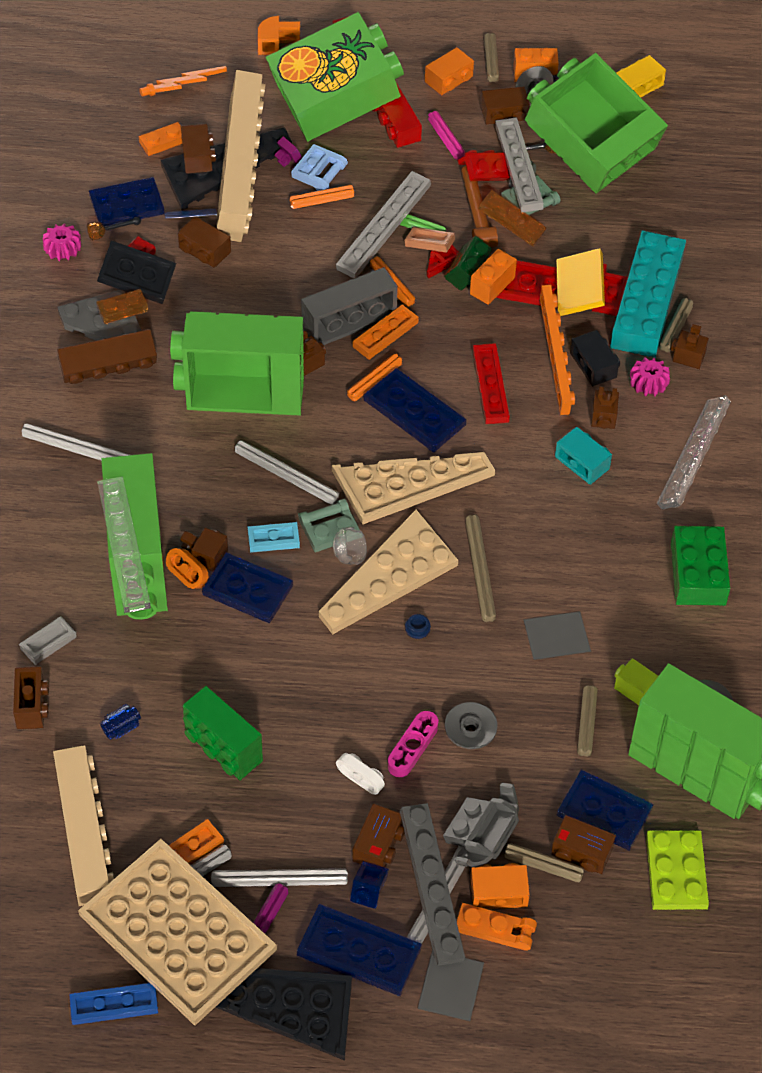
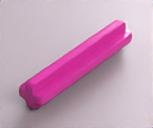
(446, 135)

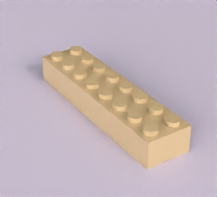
(240, 155)

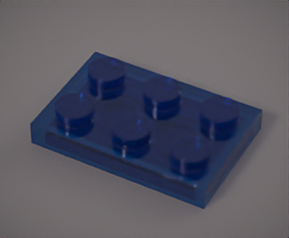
(126, 201)
(247, 587)
(606, 808)

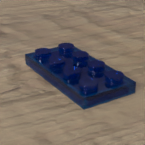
(415, 410)
(359, 949)

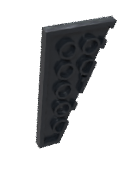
(193, 186)
(296, 1005)

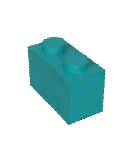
(583, 455)

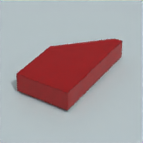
(441, 261)

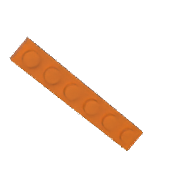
(558, 358)

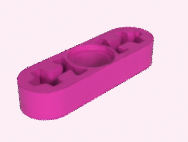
(413, 755)

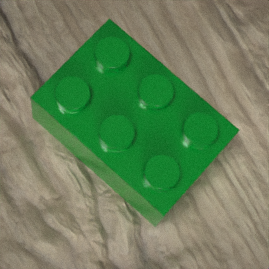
(700, 565)
(222, 733)

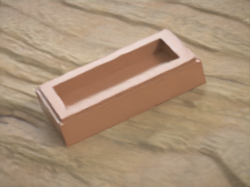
(429, 239)

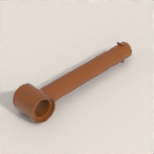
(482, 229)

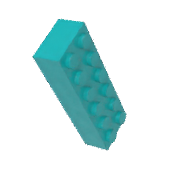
(648, 294)

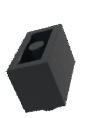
(595, 358)

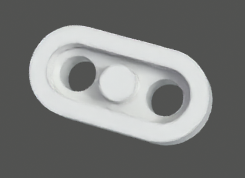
(361, 774)

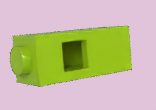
(634, 680)

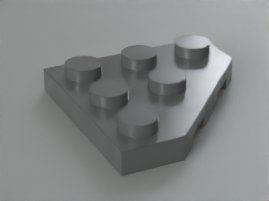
(85, 318)

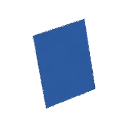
(190, 213)

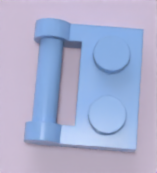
(313, 164)

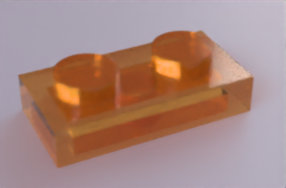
(122, 306)

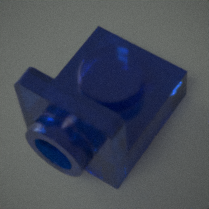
(368, 884)

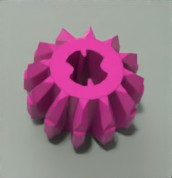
(61, 242)
(649, 376)

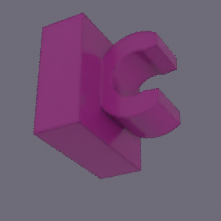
(287, 153)

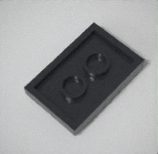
(134, 270)

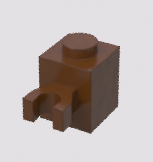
(690, 347)
(313, 354)
(605, 408)
(207, 548)

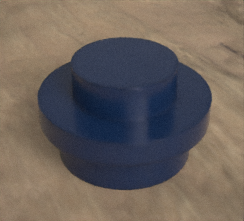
(417, 626)

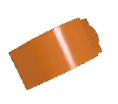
(273, 32)

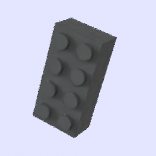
(349, 306)

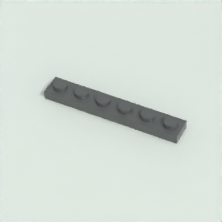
(432, 884)

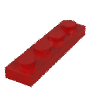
(491, 384)

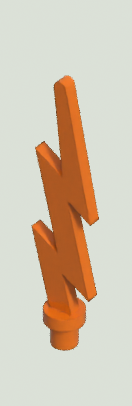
(176, 83)

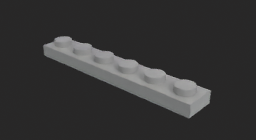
(519, 165)
(383, 225)

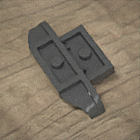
(484, 826)

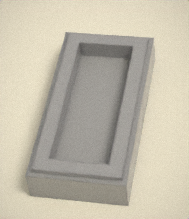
(48, 640)

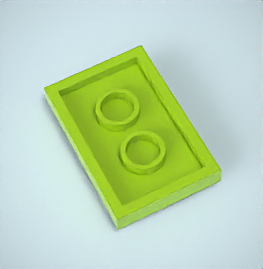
(677, 870)

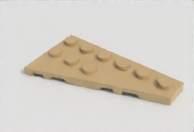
(402, 483)
(399, 566)

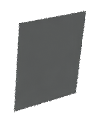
(557, 635)
(451, 988)

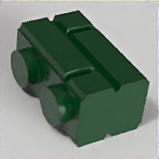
(467, 261)

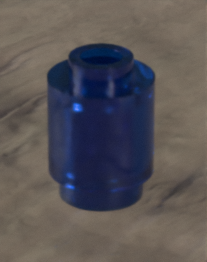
(120, 721)

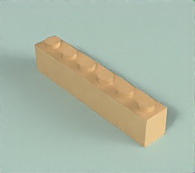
(82, 822)

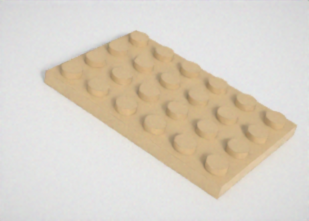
(178, 931)

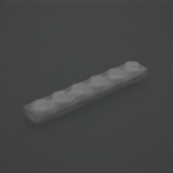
(693, 453)
(123, 545)

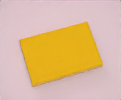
(580, 282)

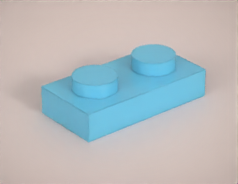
(273, 537)

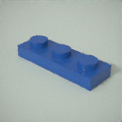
(113, 1003)

